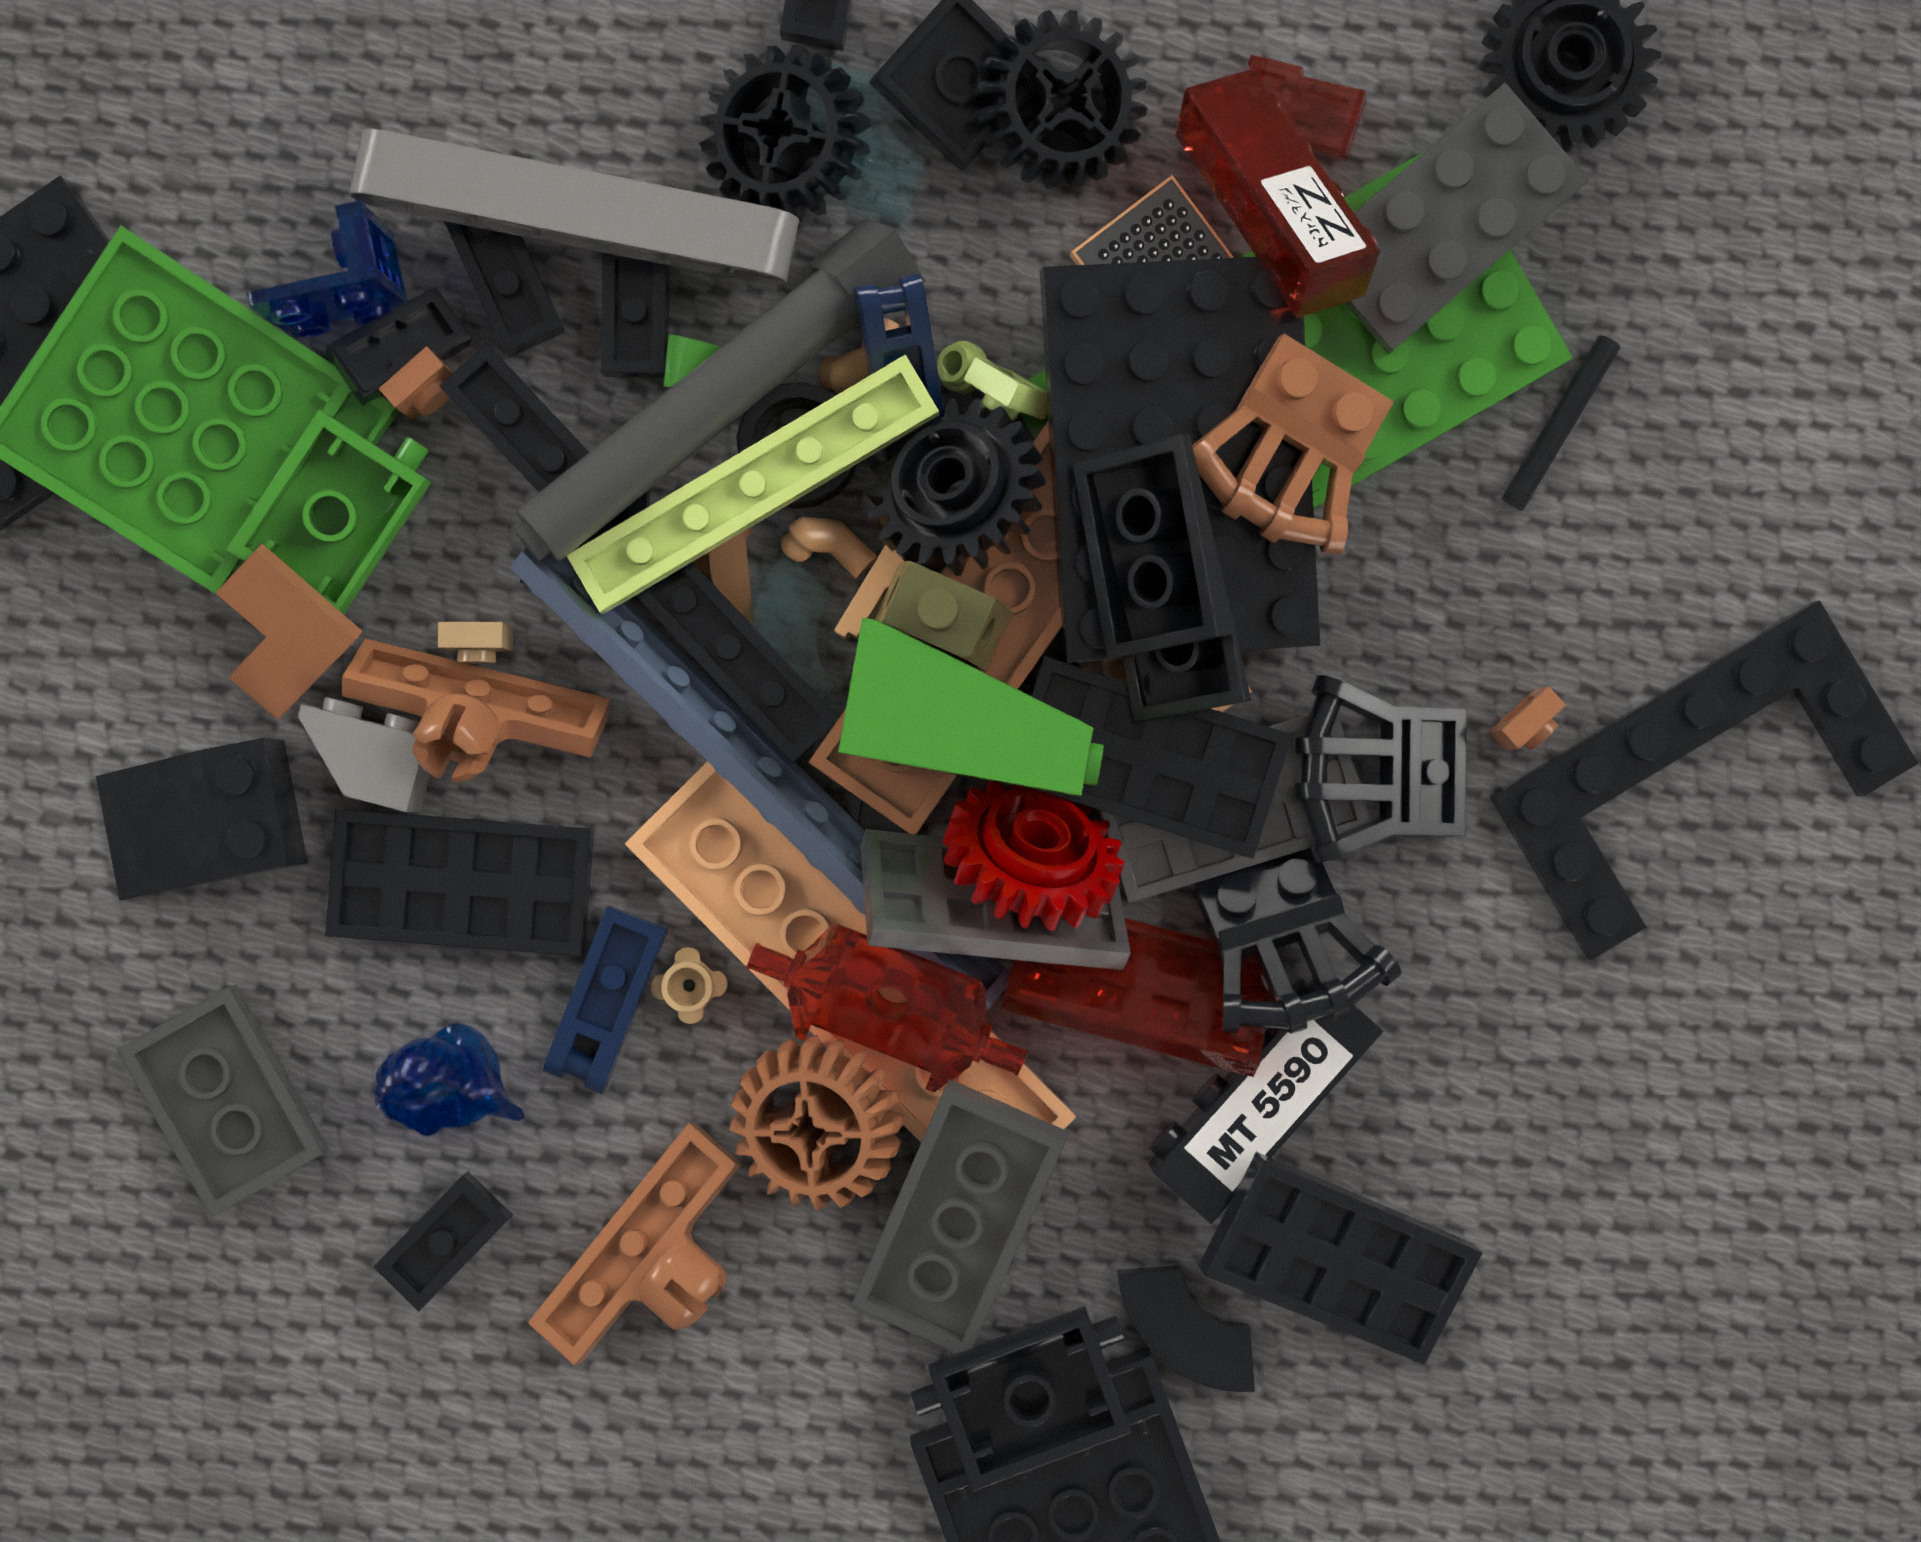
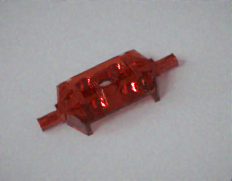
(935, 1029)

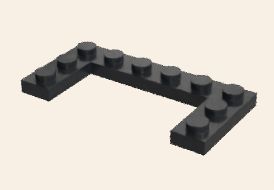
(1793, 655)

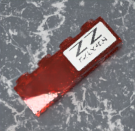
(1276, 192)

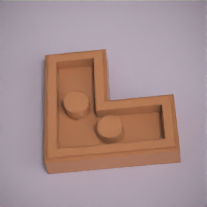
(299, 625)

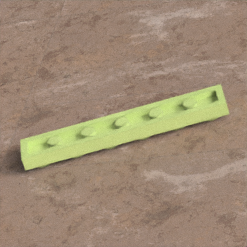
(753, 484)

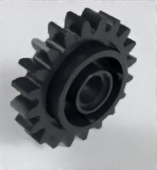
(1563, 100)
(997, 477)

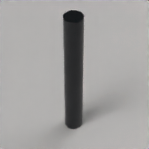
(1561, 422)

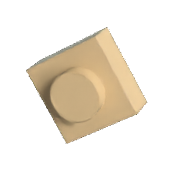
(476, 640)

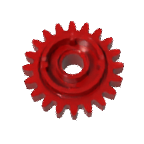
(1032, 854)

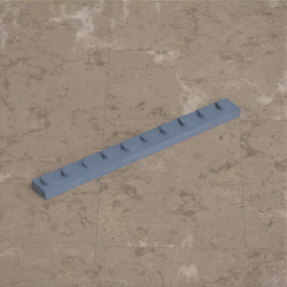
(726, 739)

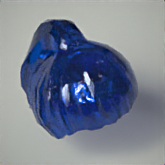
(443, 1082)

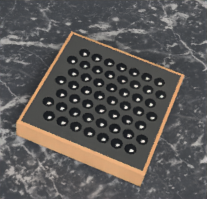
(1153, 229)

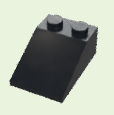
(201, 817)

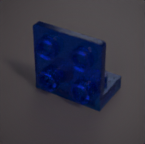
(362, 292)

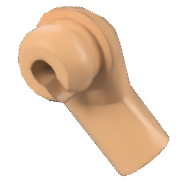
(827, 536)

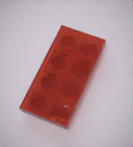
(1160, 1000)

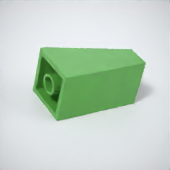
(949, 718)

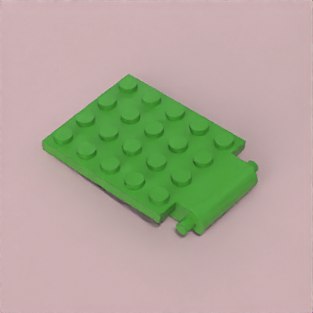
(207, 431)

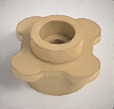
(689, 1003)

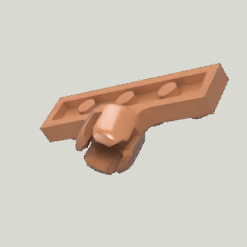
(471, 707)
(645, 1252)

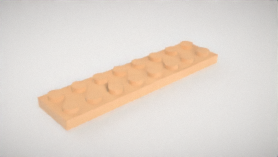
(763, 890)

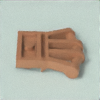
(1316, 411)

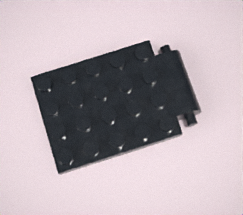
(1057, 1442)

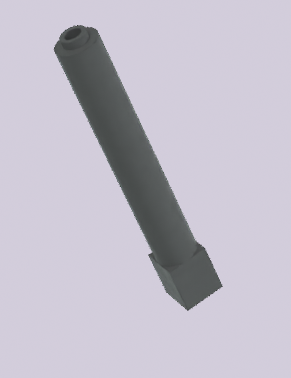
(713, 393)

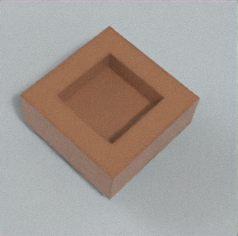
(417, 384)
(1529, 721)

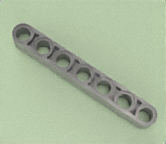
(574, 207)

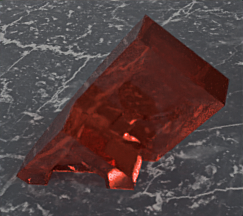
(1316, 108)

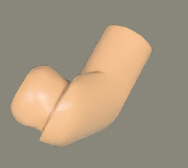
(847, 369)

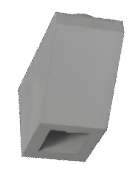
(368, 757)

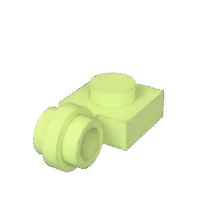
(966, 368)

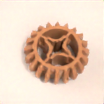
(790, 1140)

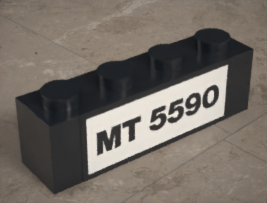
(1257, 1113)

